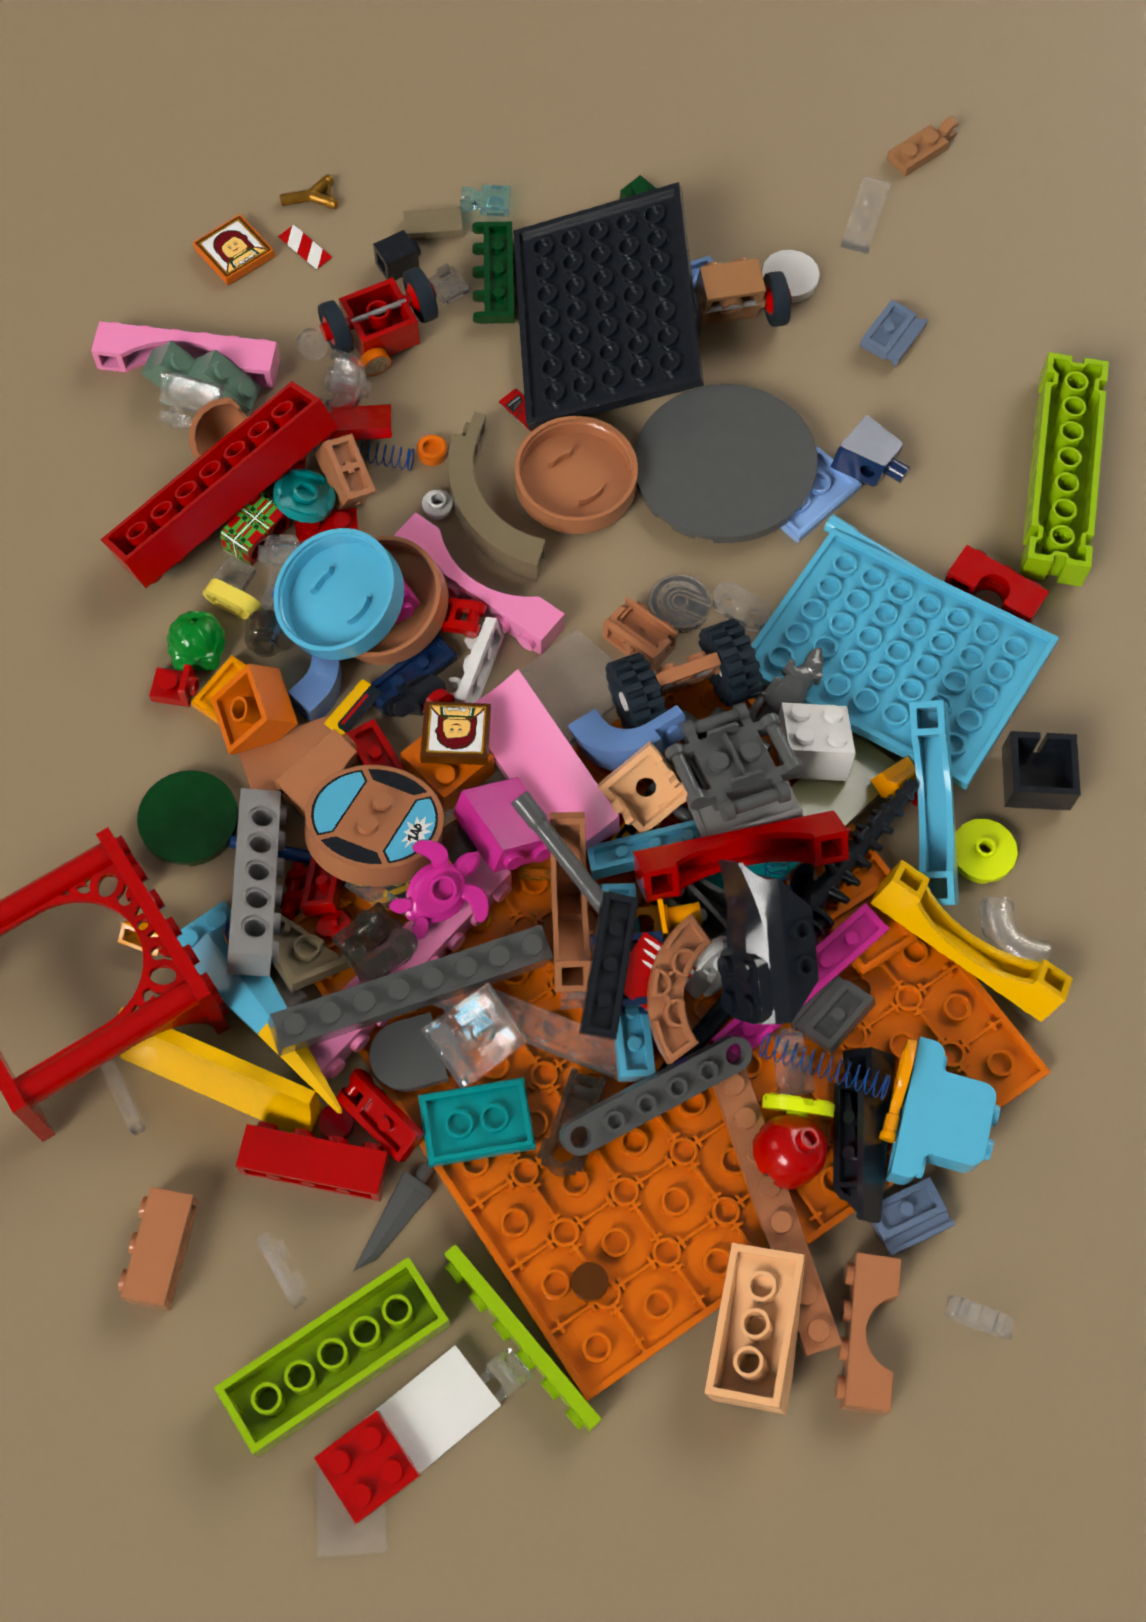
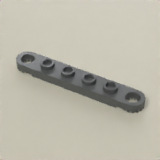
(655, 1094)

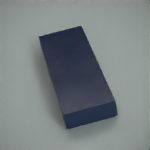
(429, 661)

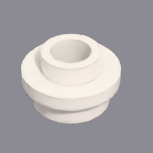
(438, 511)

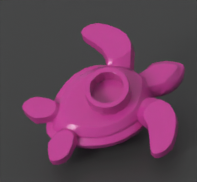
(440, 888)

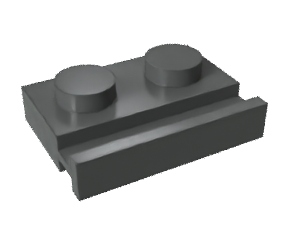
(833, 1013)

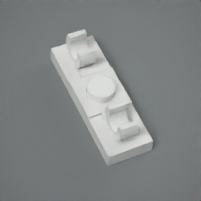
(479, 662)

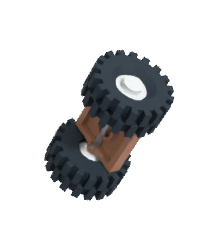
(724, 660)

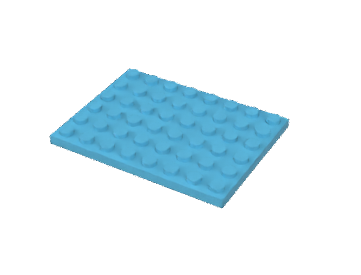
(900, 640)

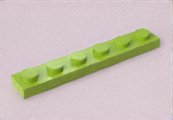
(530, 1352)

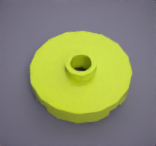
(983, 866)
(798, 1105)

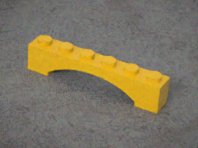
(1027, 983)

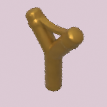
(313, 194)

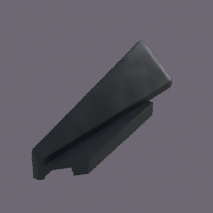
(858, 1119)

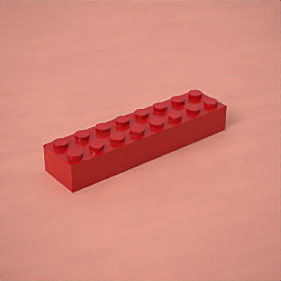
(220, 483)

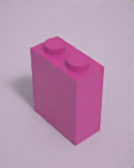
(497, 827)

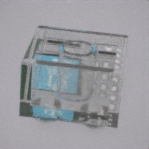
(474, 1035)

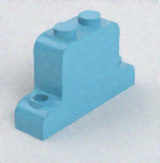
(941, 1119)

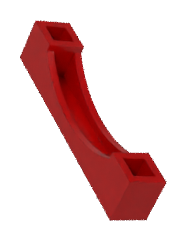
(807, 839)

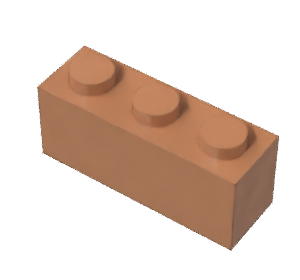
(158, 1248)

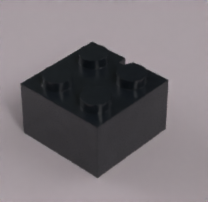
(1042, 777)

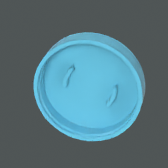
(338, 594)

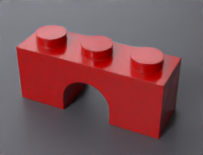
(978, 572)

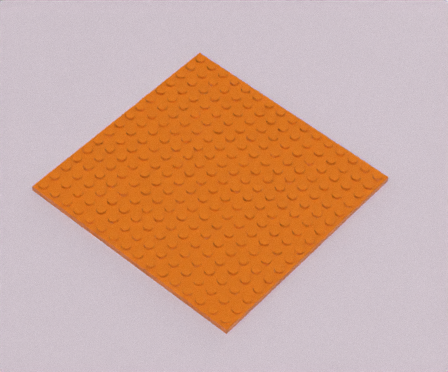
(671, 1192)

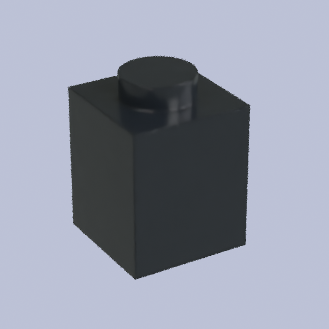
(396, 255)

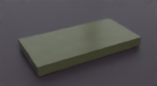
(847, 797)

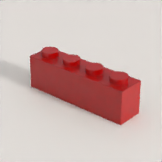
(313, 1161)

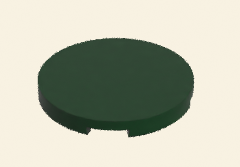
(188, 818)

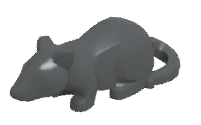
(791, 687)

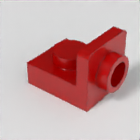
(174, 686)

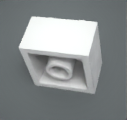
(820, 739)

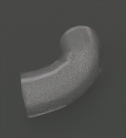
(1004, 934)

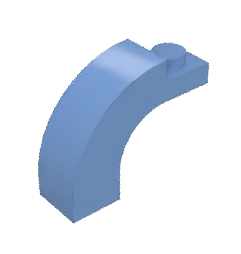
(318, 688)
(612, 746)

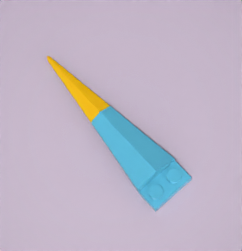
(248, 995)

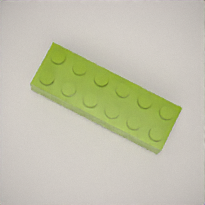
(332, 1357)

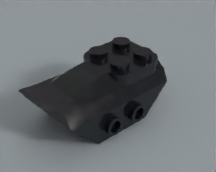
(769, 948)

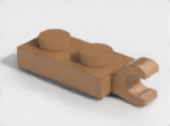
(922, 146)

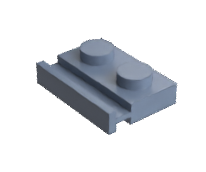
(893, 333)
(912, 1217)

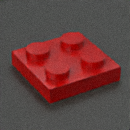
(367, 1467)

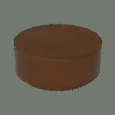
(589, 1282)

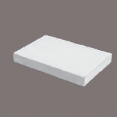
(438, 1408)

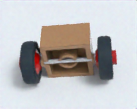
(738, 291)

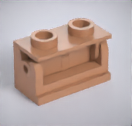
(345, 471)
(637, 630)

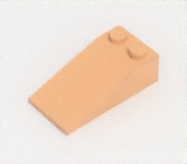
(757, 1329)

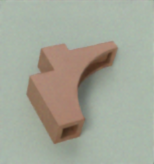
(569, 909)

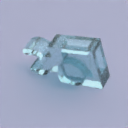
(492, 200)

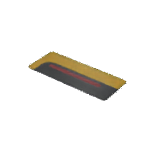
(353, 707)

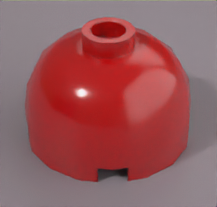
(790, 1150)

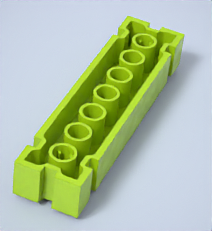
(1064, 470)

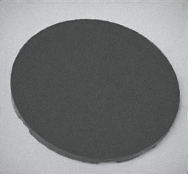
(725, 463)

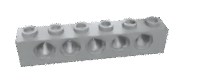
(255, 883)

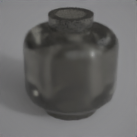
(264, 633)

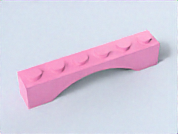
(129, 346)
(527, 619)

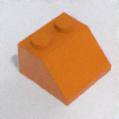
(254, 709)

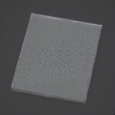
(571, 680)

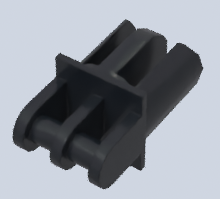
(412, 696)

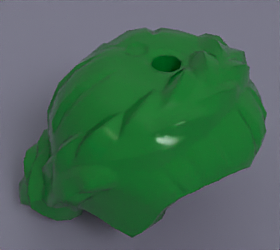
(196, 641)

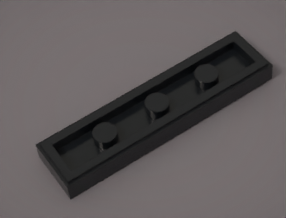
(608, 966)

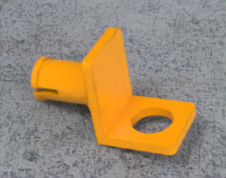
(669, 917)

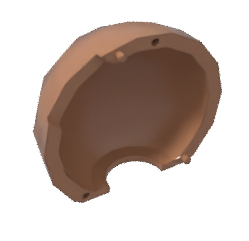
(213, 423)

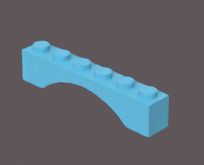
(935, 798)

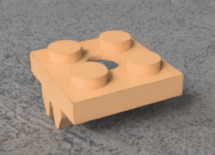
(640, 810)

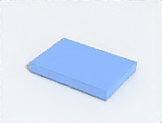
(827, 495)

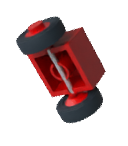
(380, 315)

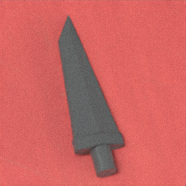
(401, 1207)

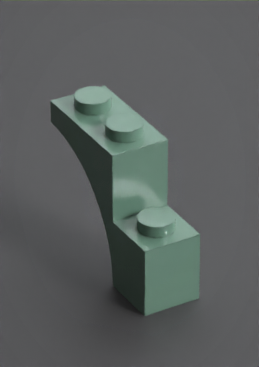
(209, 367)

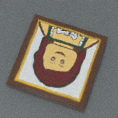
(456, 733)

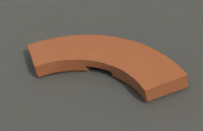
(666, 988)

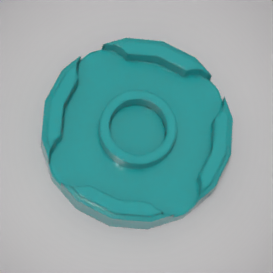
(304, 496)

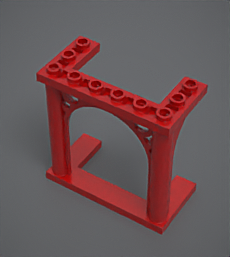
(184, 1001)

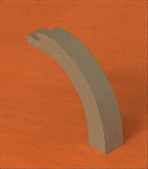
(487, 531)

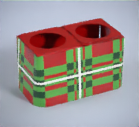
(251, 528)

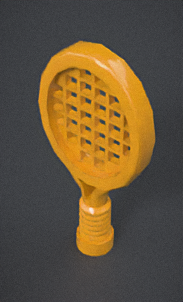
(901, 1082)

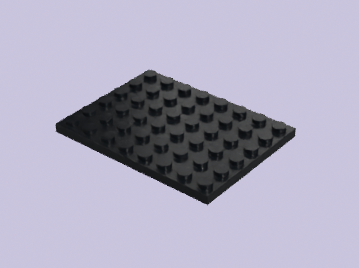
(607, 307)

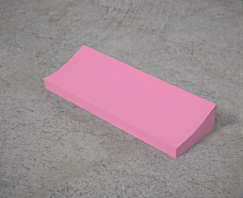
(534, 749)

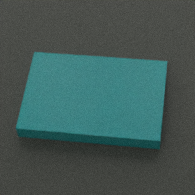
(476, 1122)

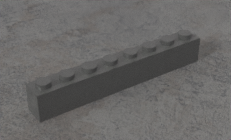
(408, 990)

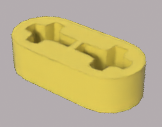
(230, 599)

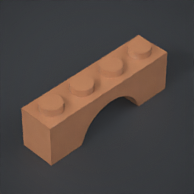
(864, 1381)

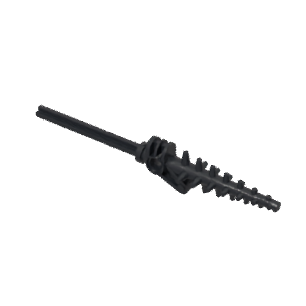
(821, 890)

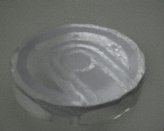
(680, 601)

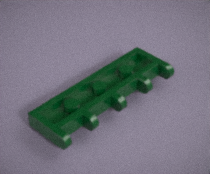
(497, 272)

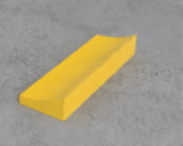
(227, 1079)

